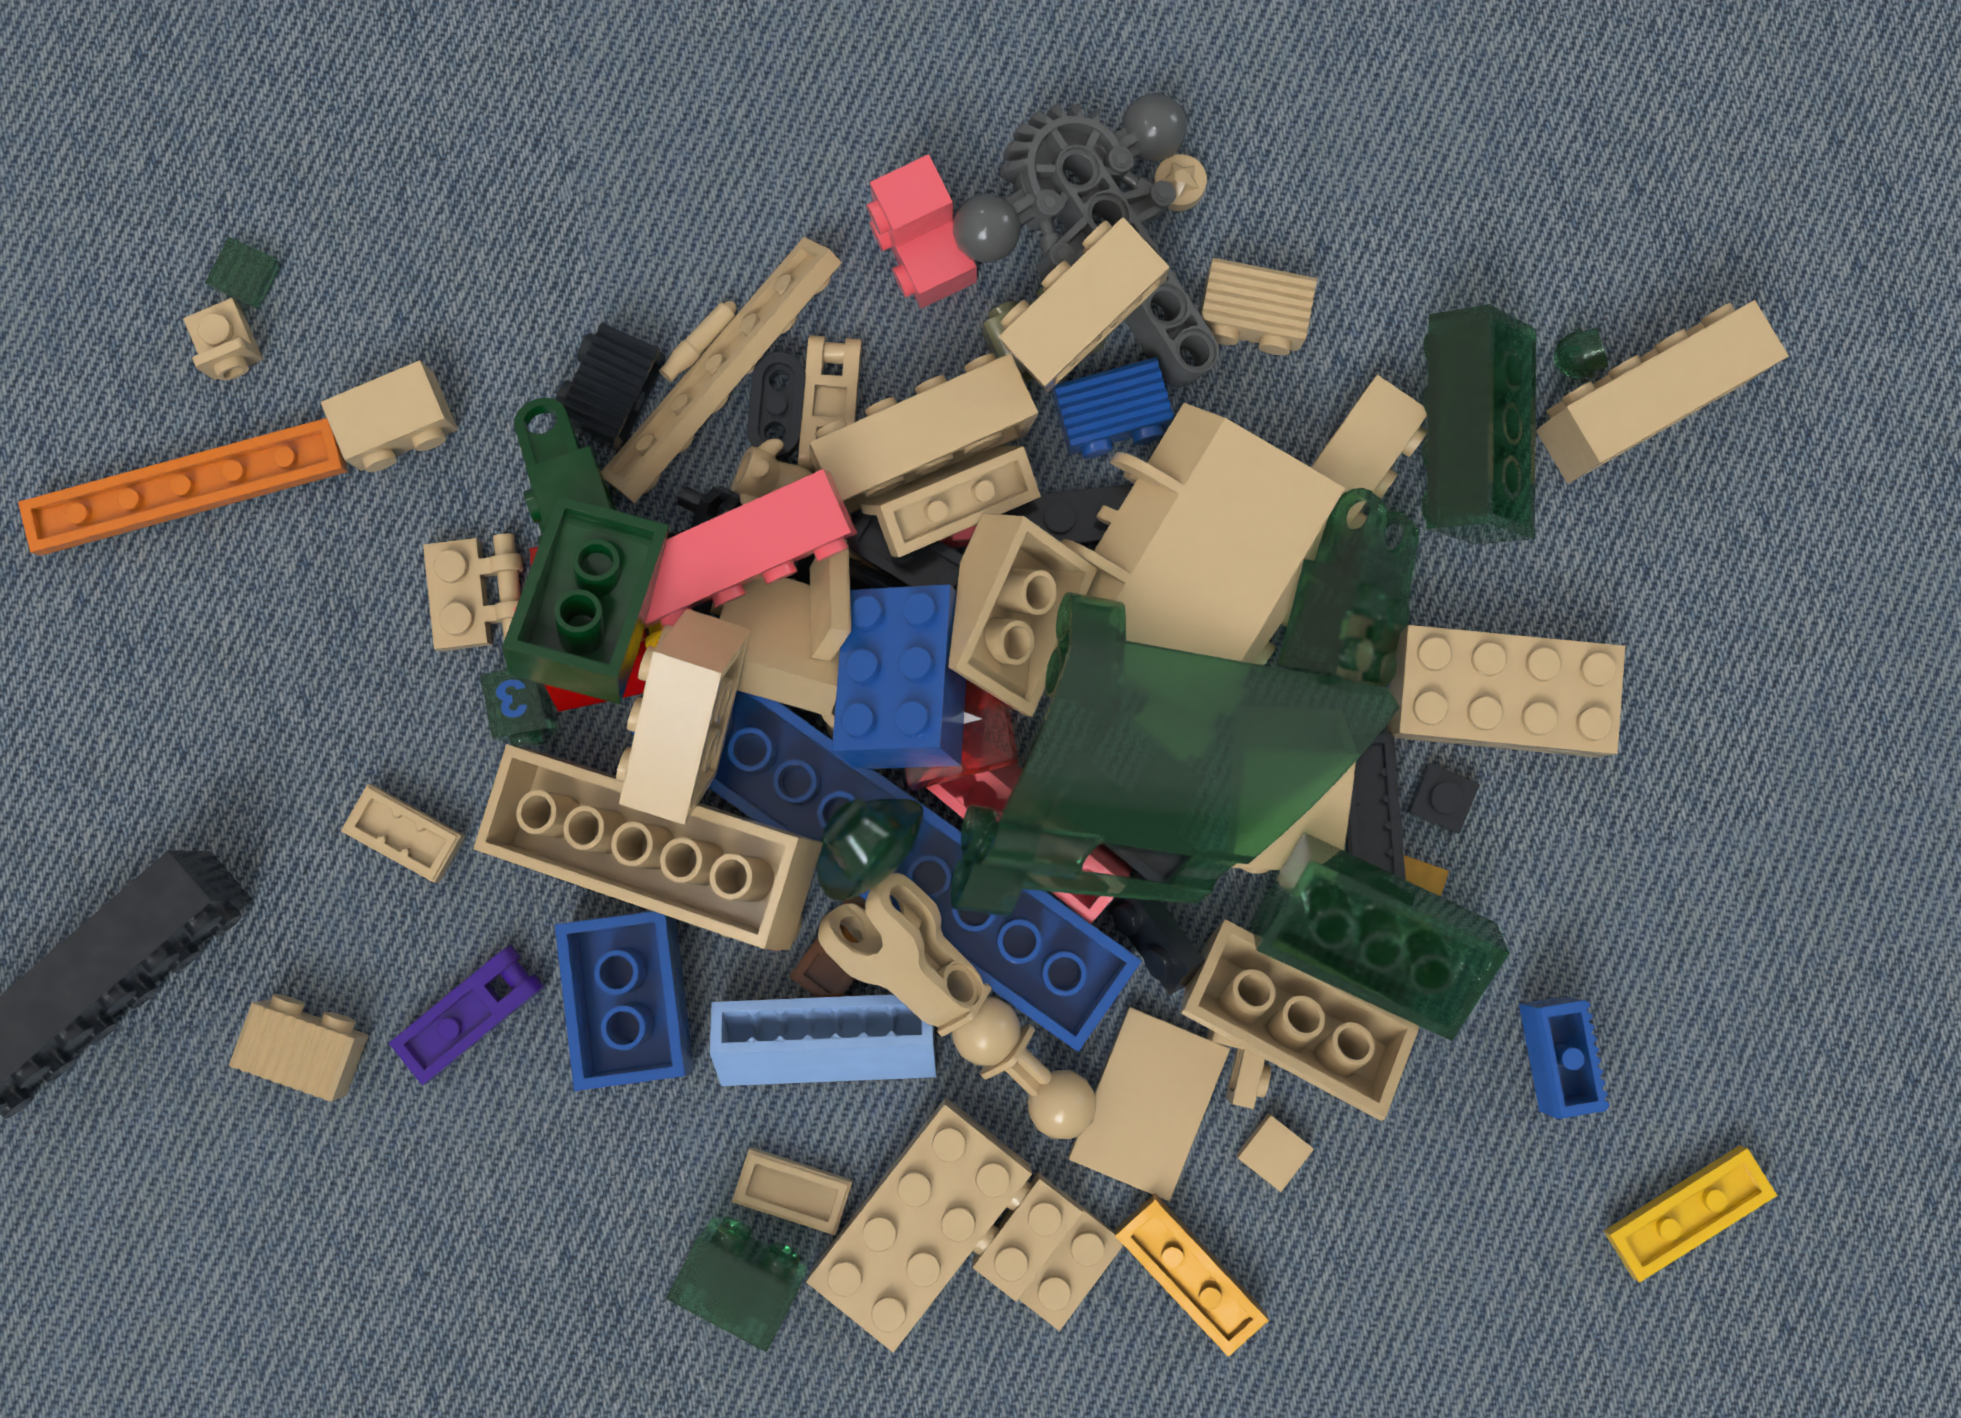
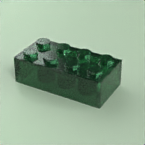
(1480, 426)
(1378, 937)

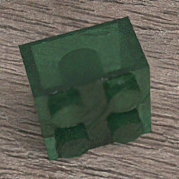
(739, 1281)

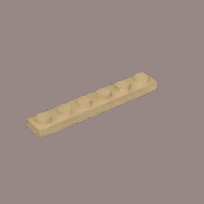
(720, 369)

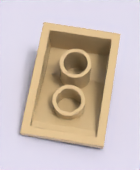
(1010, 607)

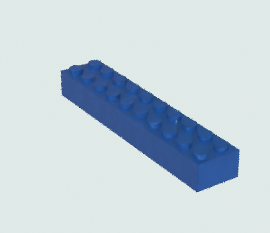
(1035, 959)

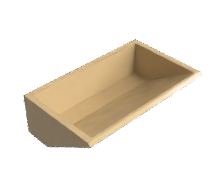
(1207, 535)

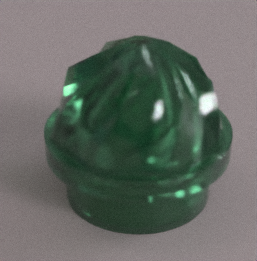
(1580, 353)

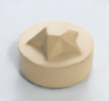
(1186, 176)

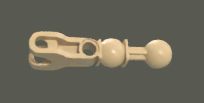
(945, 990)

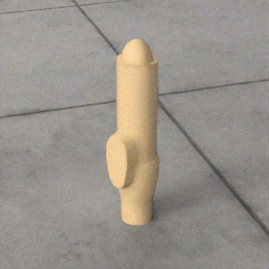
(697, 342)

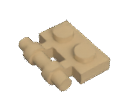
(459, 591)

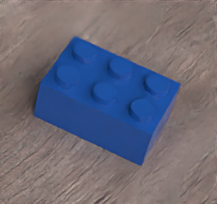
(894, 681)
(624, 1000)

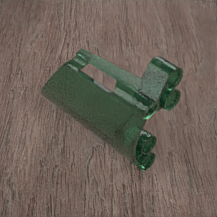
(1159, 758)

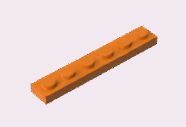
(181, 487)

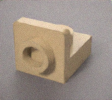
(222, 341)

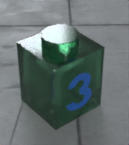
(517, 709)

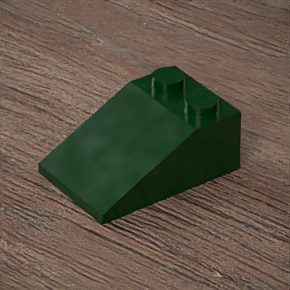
(586, 600)

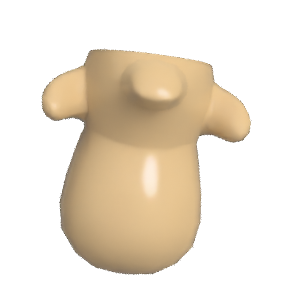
(763, 473)

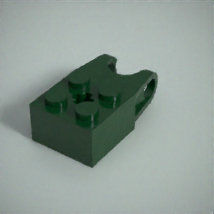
(557, 463)

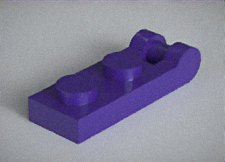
(465, 1016)

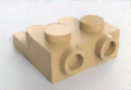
(1046, 1251)

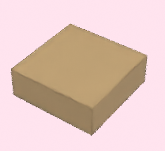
(1274, 1152)

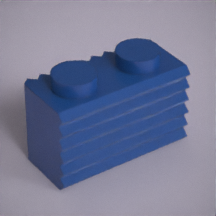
(1113, 408)
(1563, 1057)

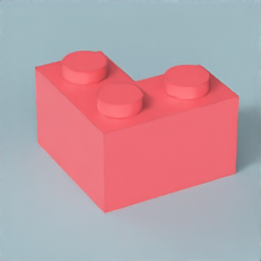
(915, 220)

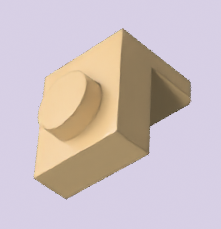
(1248, 1074)

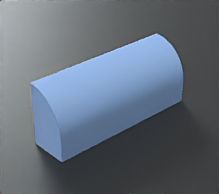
(819, 1040)

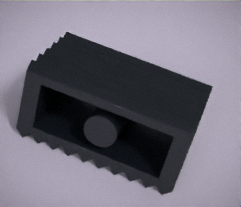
(610, 385)

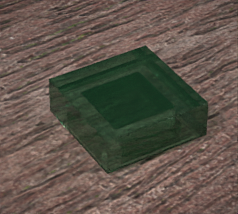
(243, 273)

